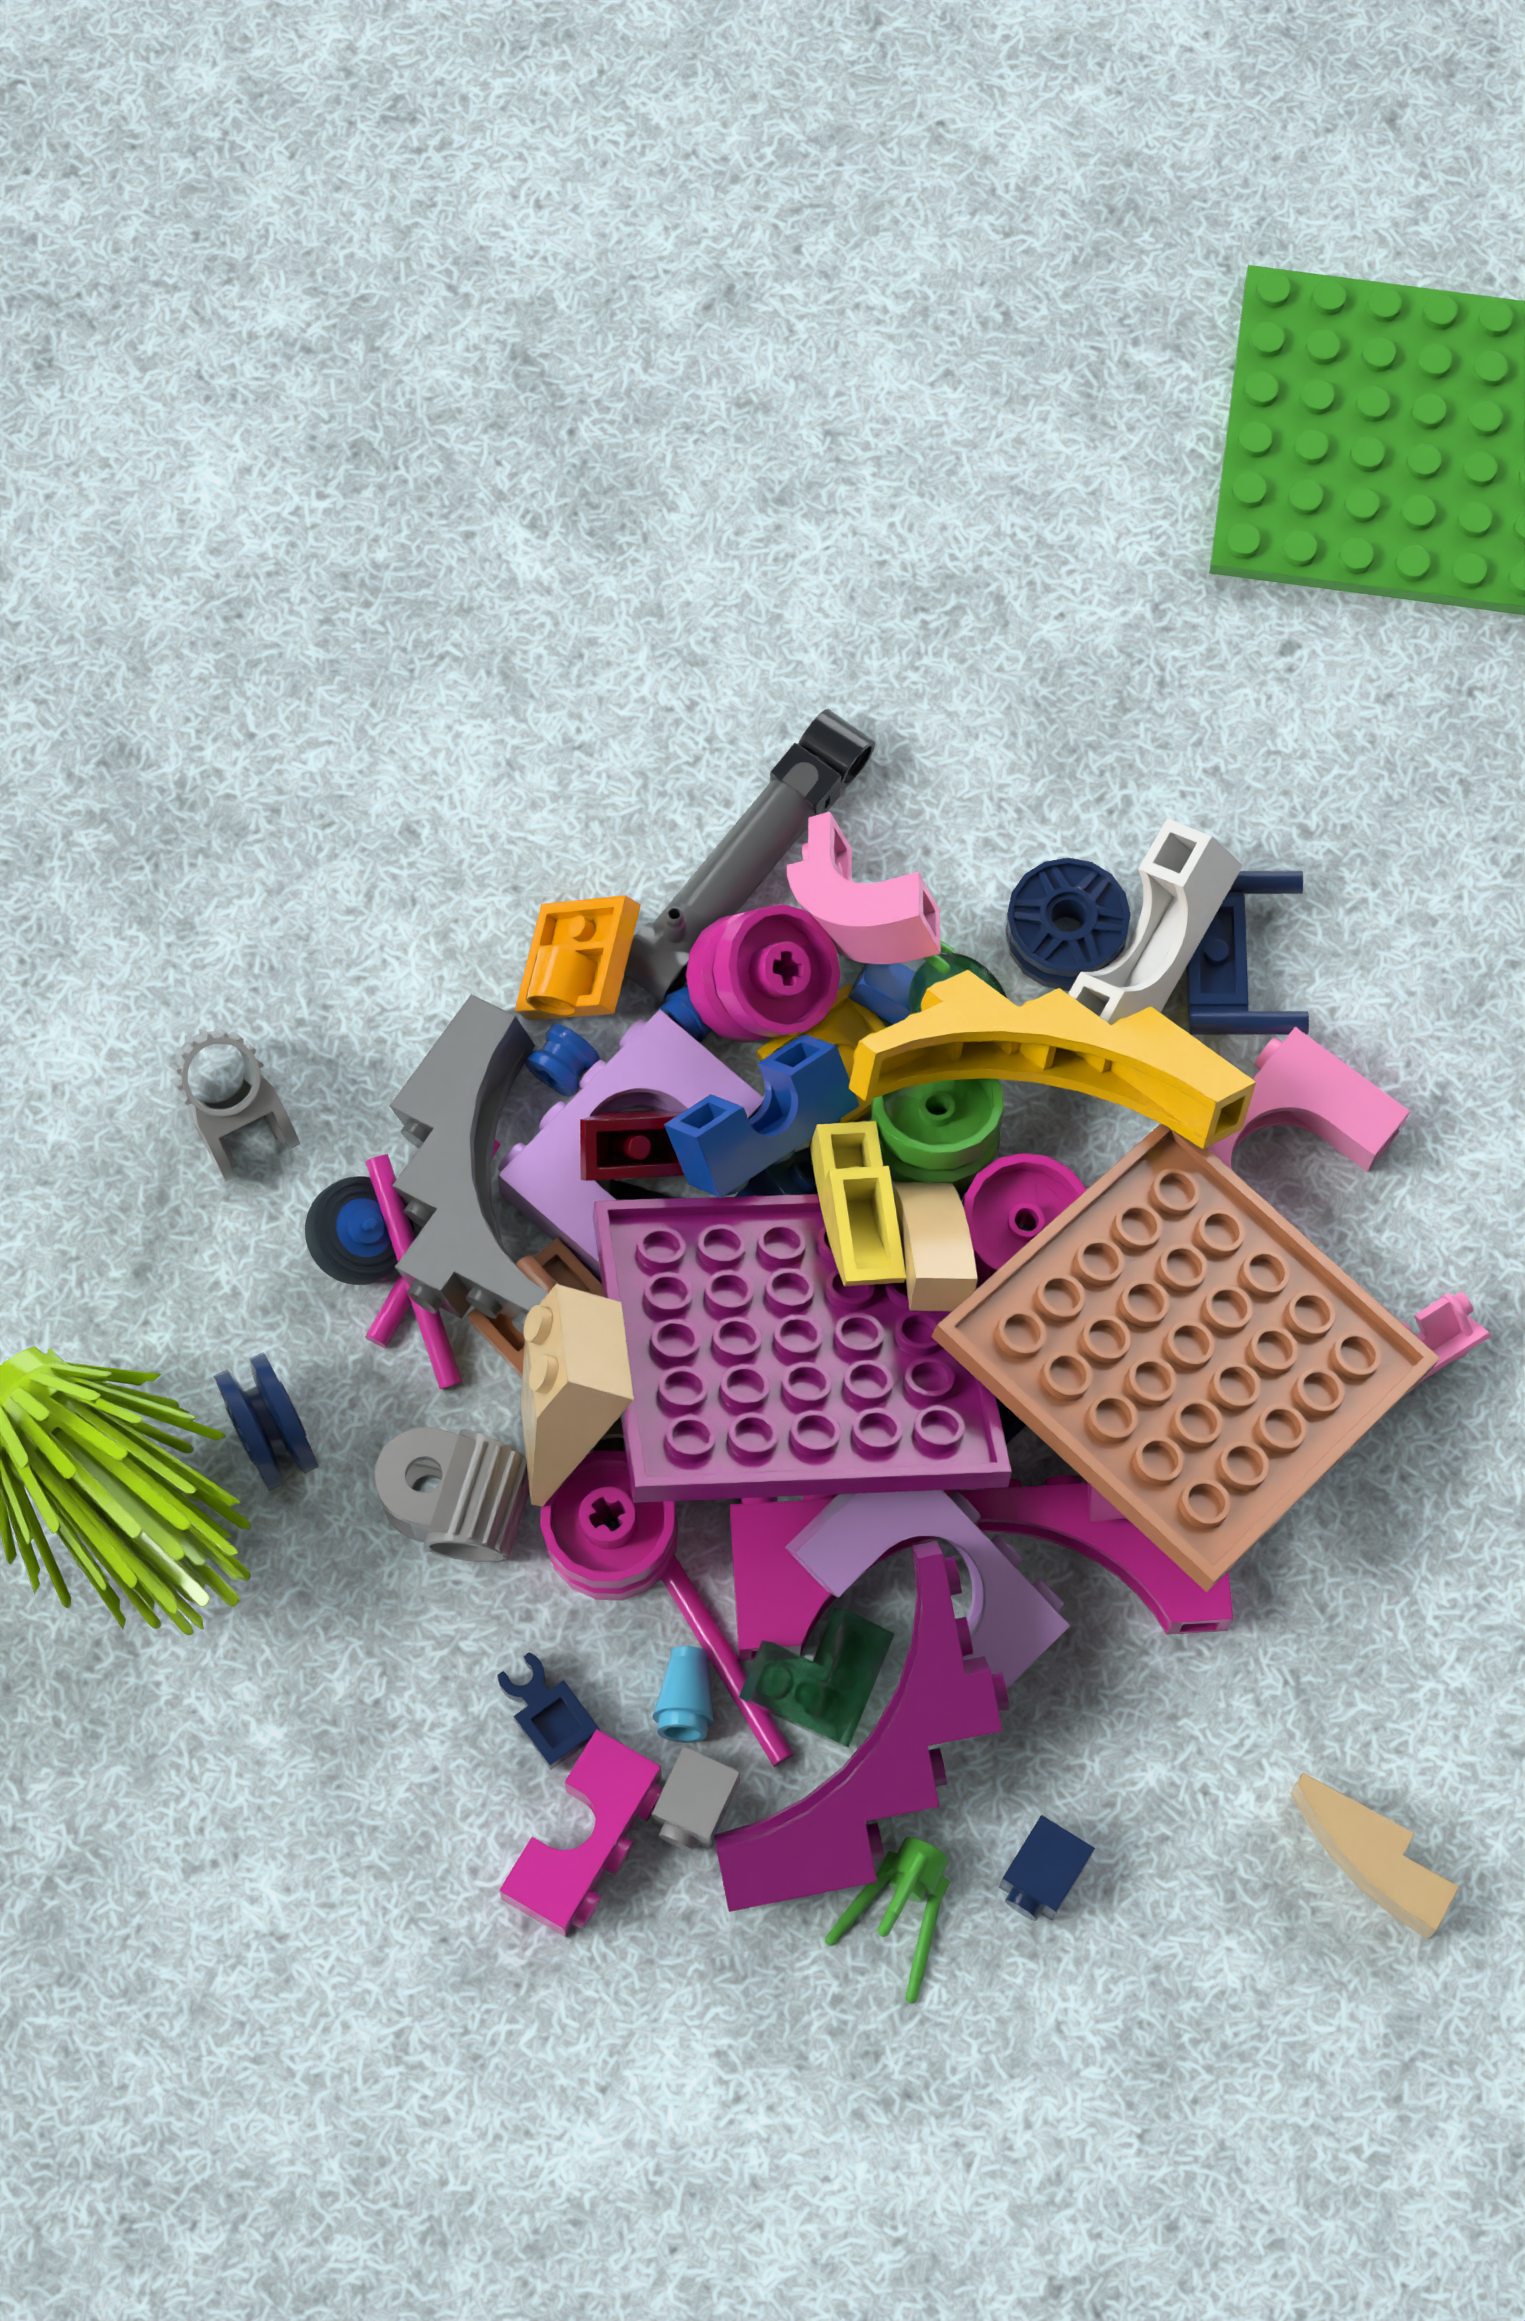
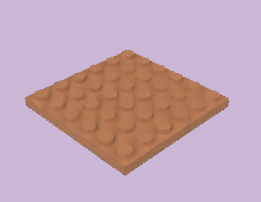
(1186, 1351)

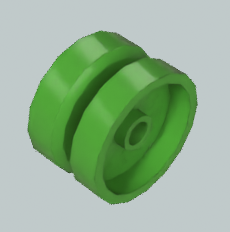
(940, 1130)

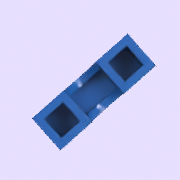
(726, 1149)

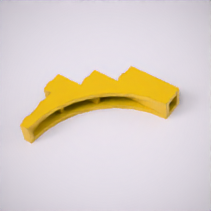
(1060, 1043)

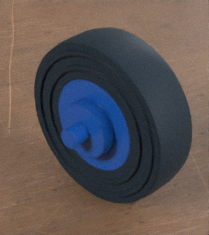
(349, 1233)

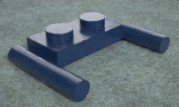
(1219, 966)

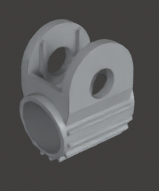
(249, 1102)
(473, 1507)

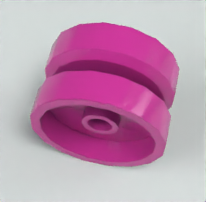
(763, 973)
(1014, 1194)
(585, 1550)

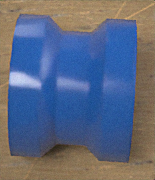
(562, 1059)

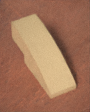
(934, 1245)
(1372, 1856)

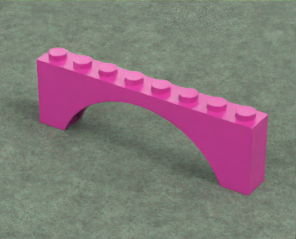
(784, 1602)

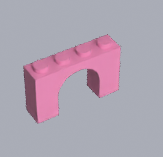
(1320, 1093)

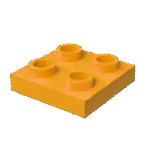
(577, 958)

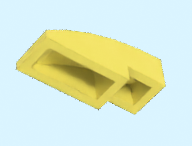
(857, 1203)

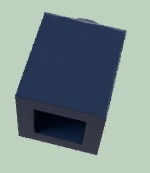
(1045, 1870)

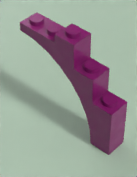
(939, 1699)

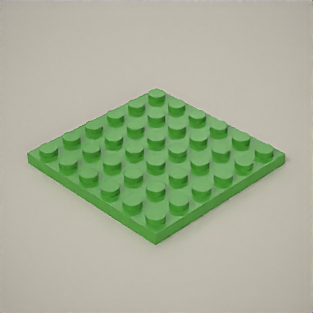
(1376, 441)

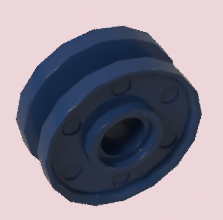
(1073, 891)
(266, 1421)

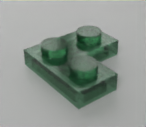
(822, 1693)

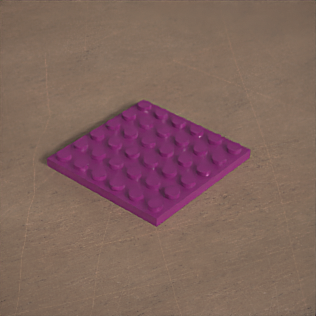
(772, 1371)

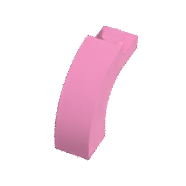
(865, 920)

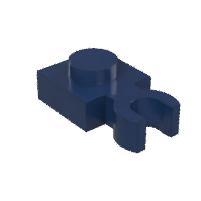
(552, 1718)

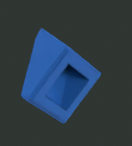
(884, 990)

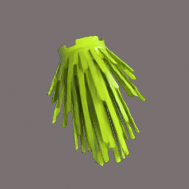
(110, 1487)

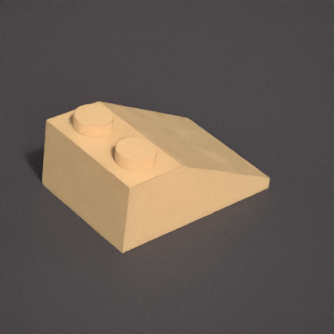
(571, 1383)

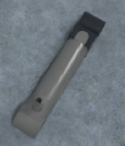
(799, 787)

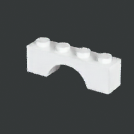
(1182, 890)

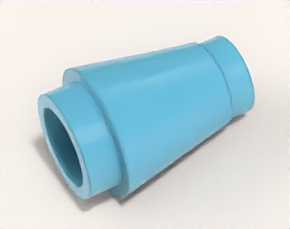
(685, 1697)

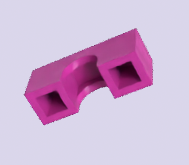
(560, 1884)

